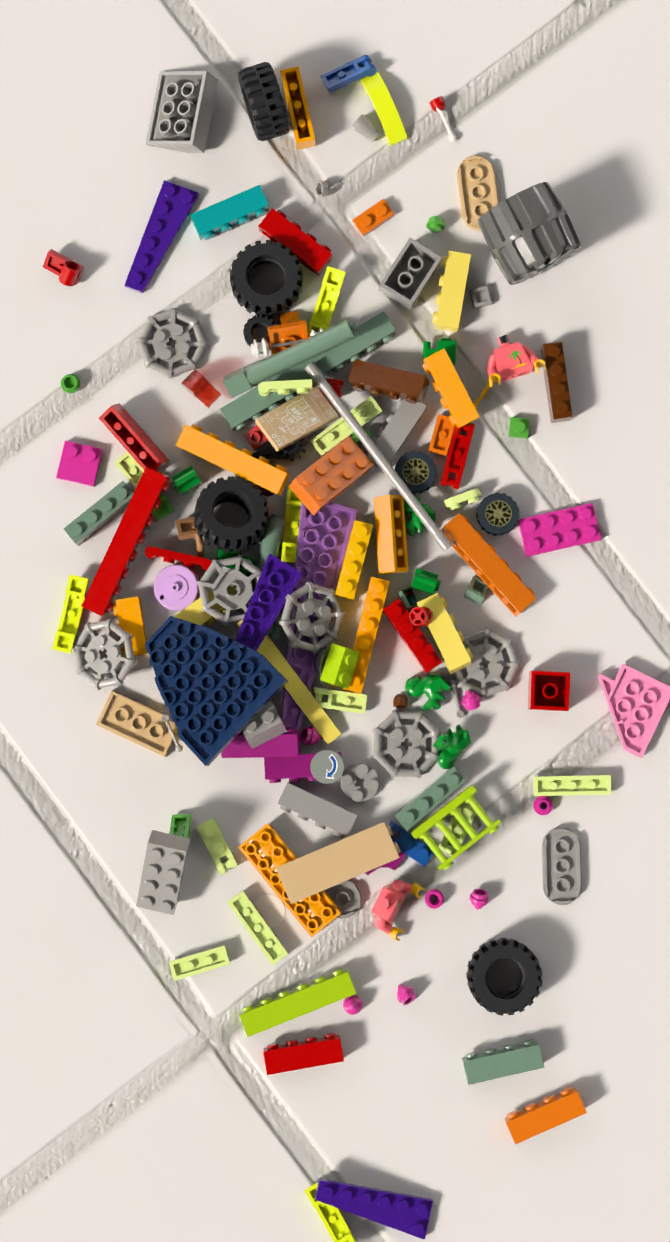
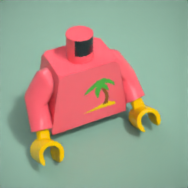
(511, 361)
(389, 904)

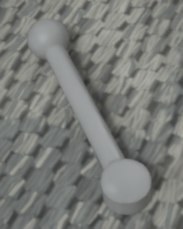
(460, 714)
(165, 718)

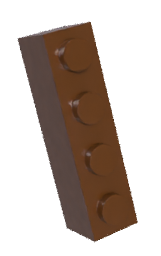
(388, 381)
(556, 382)

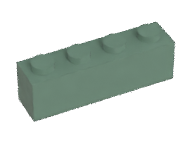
(99, 513)
(430, 798)
(502, 1062)

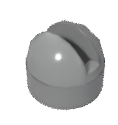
(323, 189)

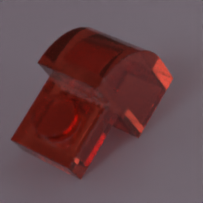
(200, 388)

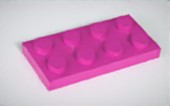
(559, 530)

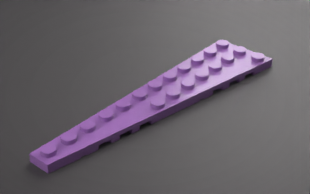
(320, 558)

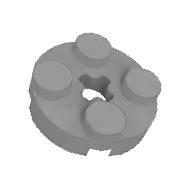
(357, 793)

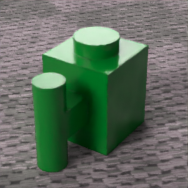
(447, 343)
(186, 481)
(425, 581)

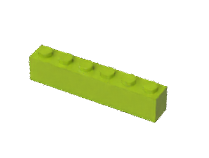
(298, 1002)

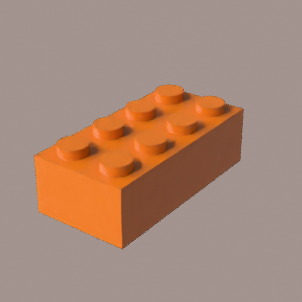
(331, 475)

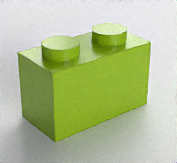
(339, 666)

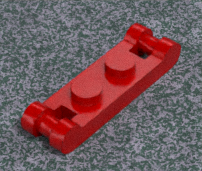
(457, 456)
(171, 557)

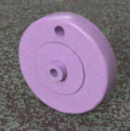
(176, 587)

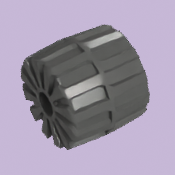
(529, 233)

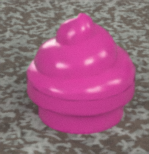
(471, 700)
(310, 736)
(479, 898)
(405, 994)
(353, 1004)

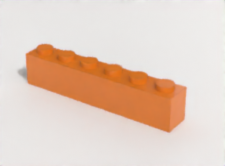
(488, 565)

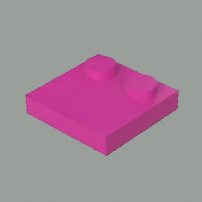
(79, 463)

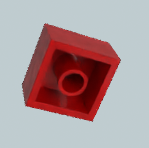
(549, 690)

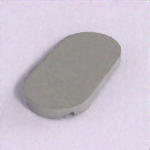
(561, 866)

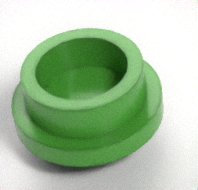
(435, 224)
(70, 383)

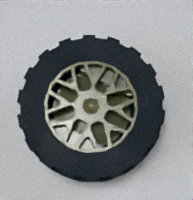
(416, 471)
(497, 514)

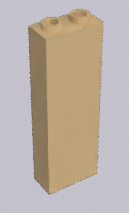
(338, 862)

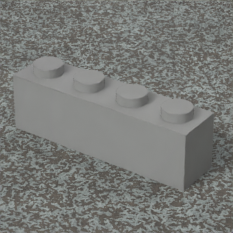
(398, 429)
(317, 809)

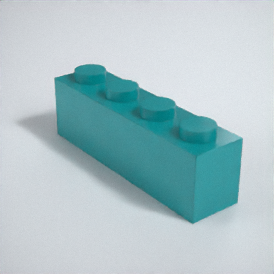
(230, 212)

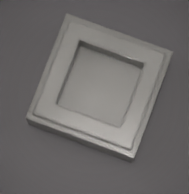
(480, 297)

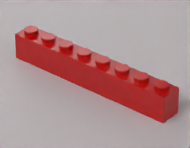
(125, 541)

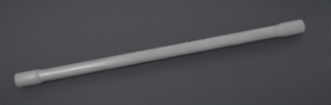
(437, 534)

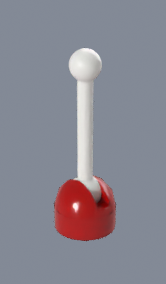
(438, 105)

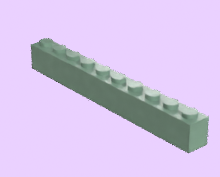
(253, 405)

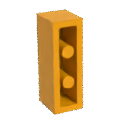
(132, 621)

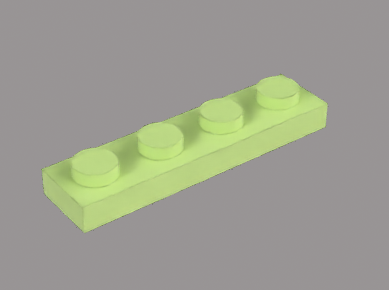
(341, 430)
(571, 785)
(257, 927)

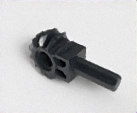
(284, 453)

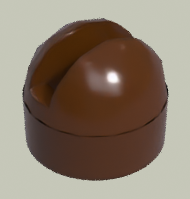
(400, 701)

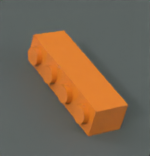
(545, 1115)

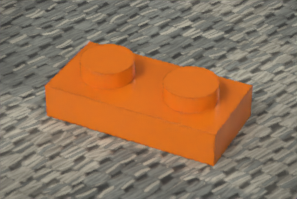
(373, 217)
(441, 436)

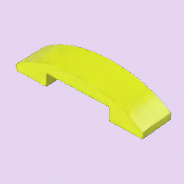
(384, 108)
(327, 299)
(291, 527)
(71, 614)
(331, 1218)

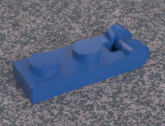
(348, 73)
(409, 845)

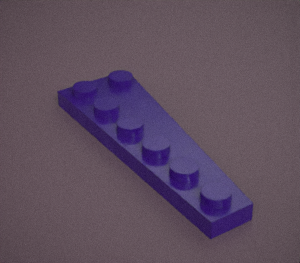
(165, 221)
(267, 601)
(388, 1208)

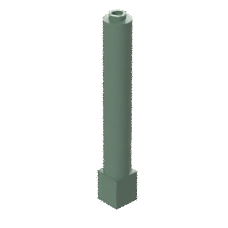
(245, 378)
(270, 542)

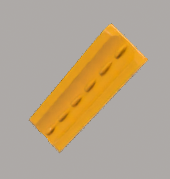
(266, 852)

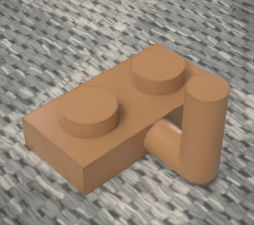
(187, 530)

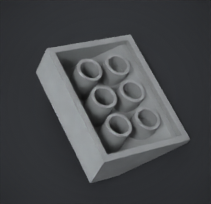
(182, 111)

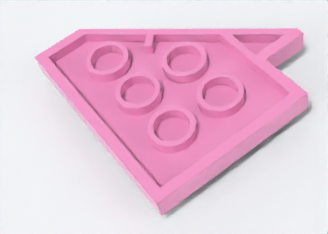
(635, 706)

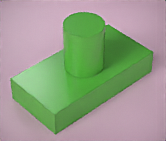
(181, 825)

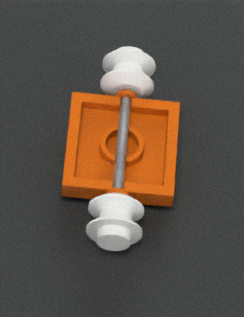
(282, 337)

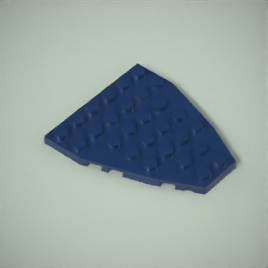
(209, 684)

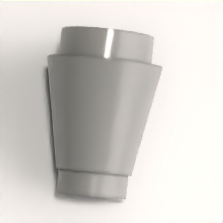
(366, 128)

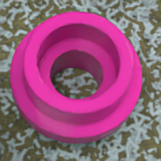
(536, 805)
(438, 903)

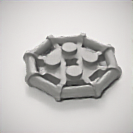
(174, 332)
(221, 591)
(319, 624)
(94, 654)
(495, 666)
(398, 752)

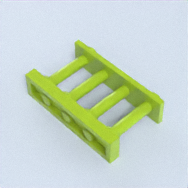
(438, 820)

